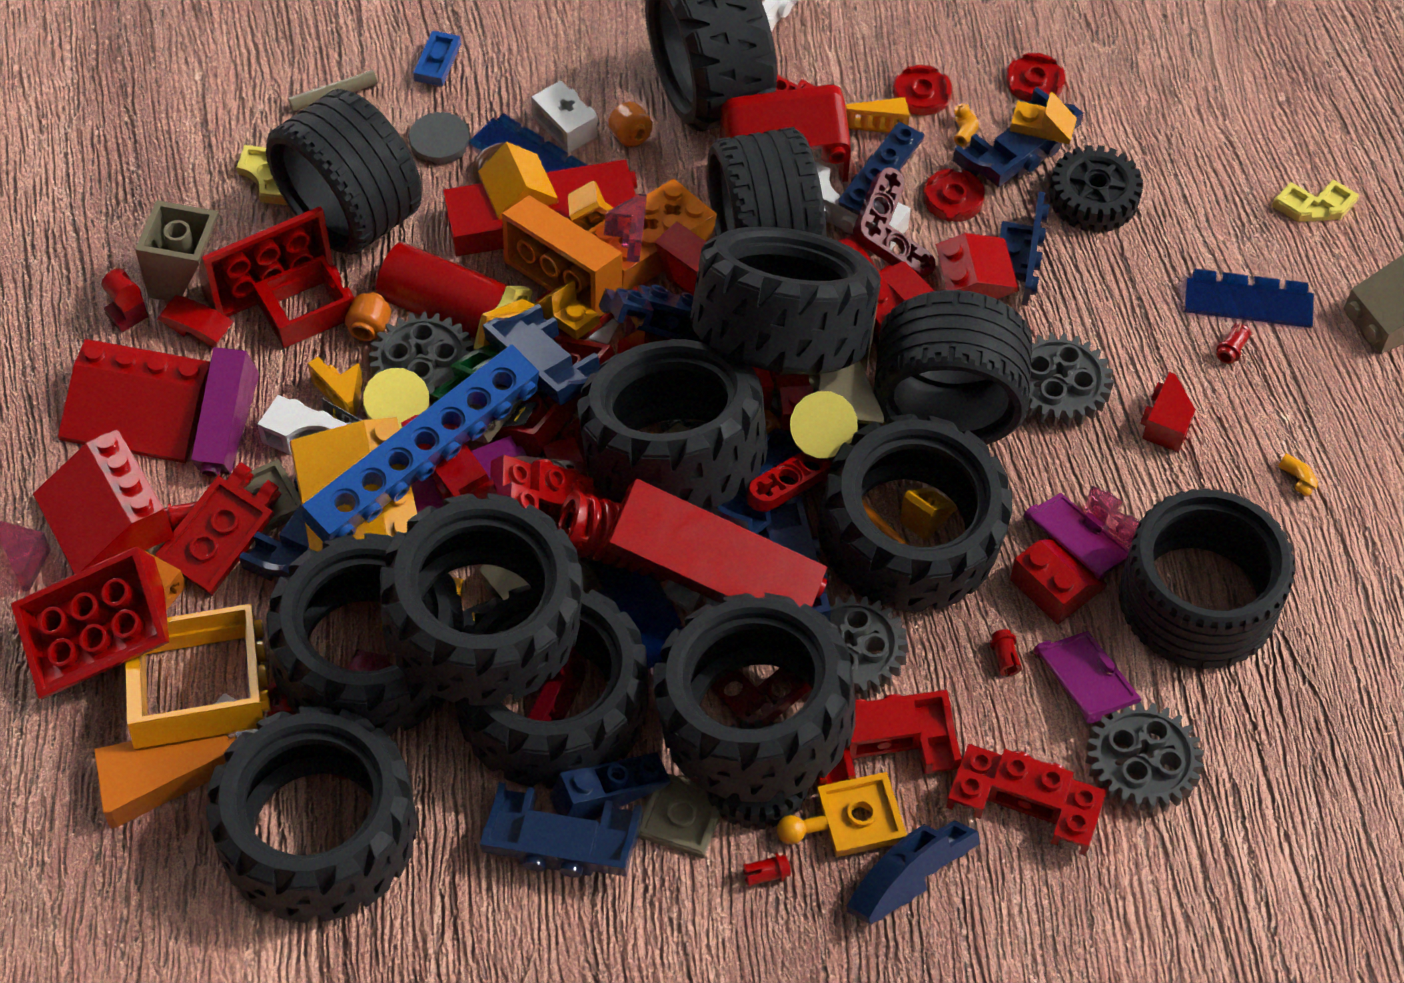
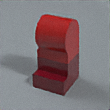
(127, 303)

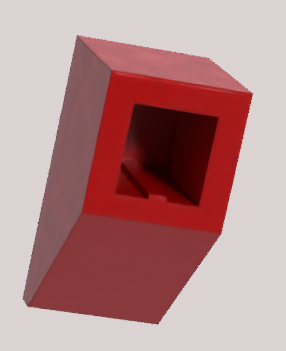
(1170, 416)

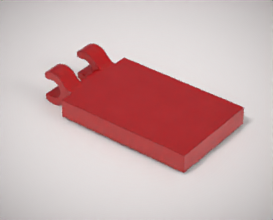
(220, 529)

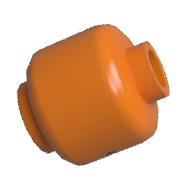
(628, 122)
(367, 316)

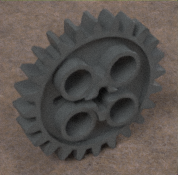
(421, 348)
(1062, 370)
(878, 633)
(1144, 757)

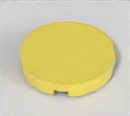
(395, 394)
(822, 424)

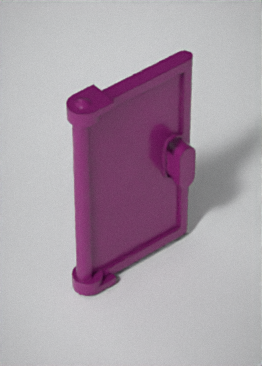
(1079, 534)
(1082, 671)

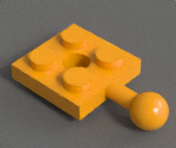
(845, 832)

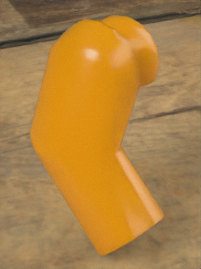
(967, 123)
(1302, 471)

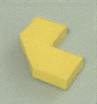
(1305, 207)

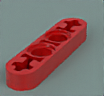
(783, 492)

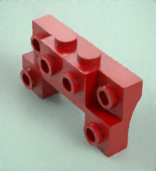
(460, 474)
(540, 483)
(900, 725)
(1029, 788)

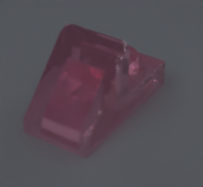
(628, 222)

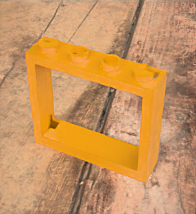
(206, 720)

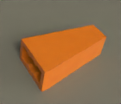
(148, 777)

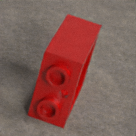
(680, 256)
(294, 281)

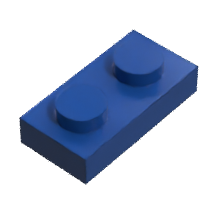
(437, 58)

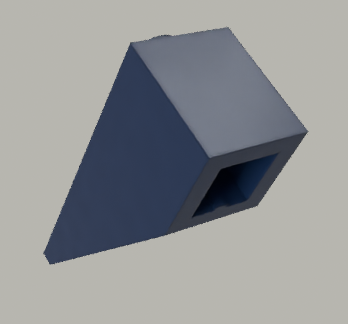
(585, 790)

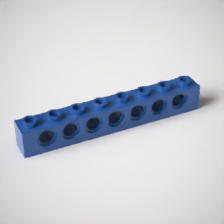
(506, 368)

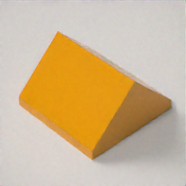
(513, 176)

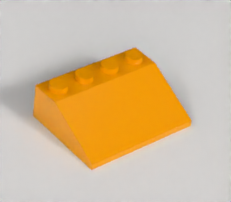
(330, 453)

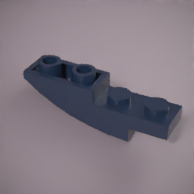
(903, 869)

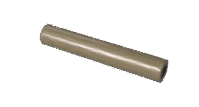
(351, 84)

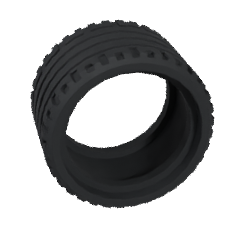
(350, 164)
(765, 182)
(956, 361)
(1217, 524)

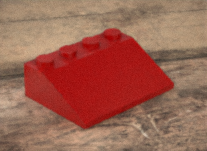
(232, 270)
(141, 393)
(102, 504)
(92, 621)

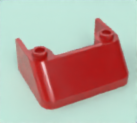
(813, 111)

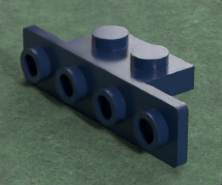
(892, 153)
(1022, 247)

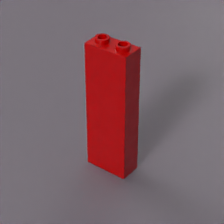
(475, 223)
(707, 550)

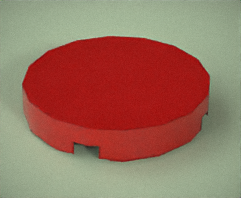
(1034, 71)
(924, 89)
(953, 195)

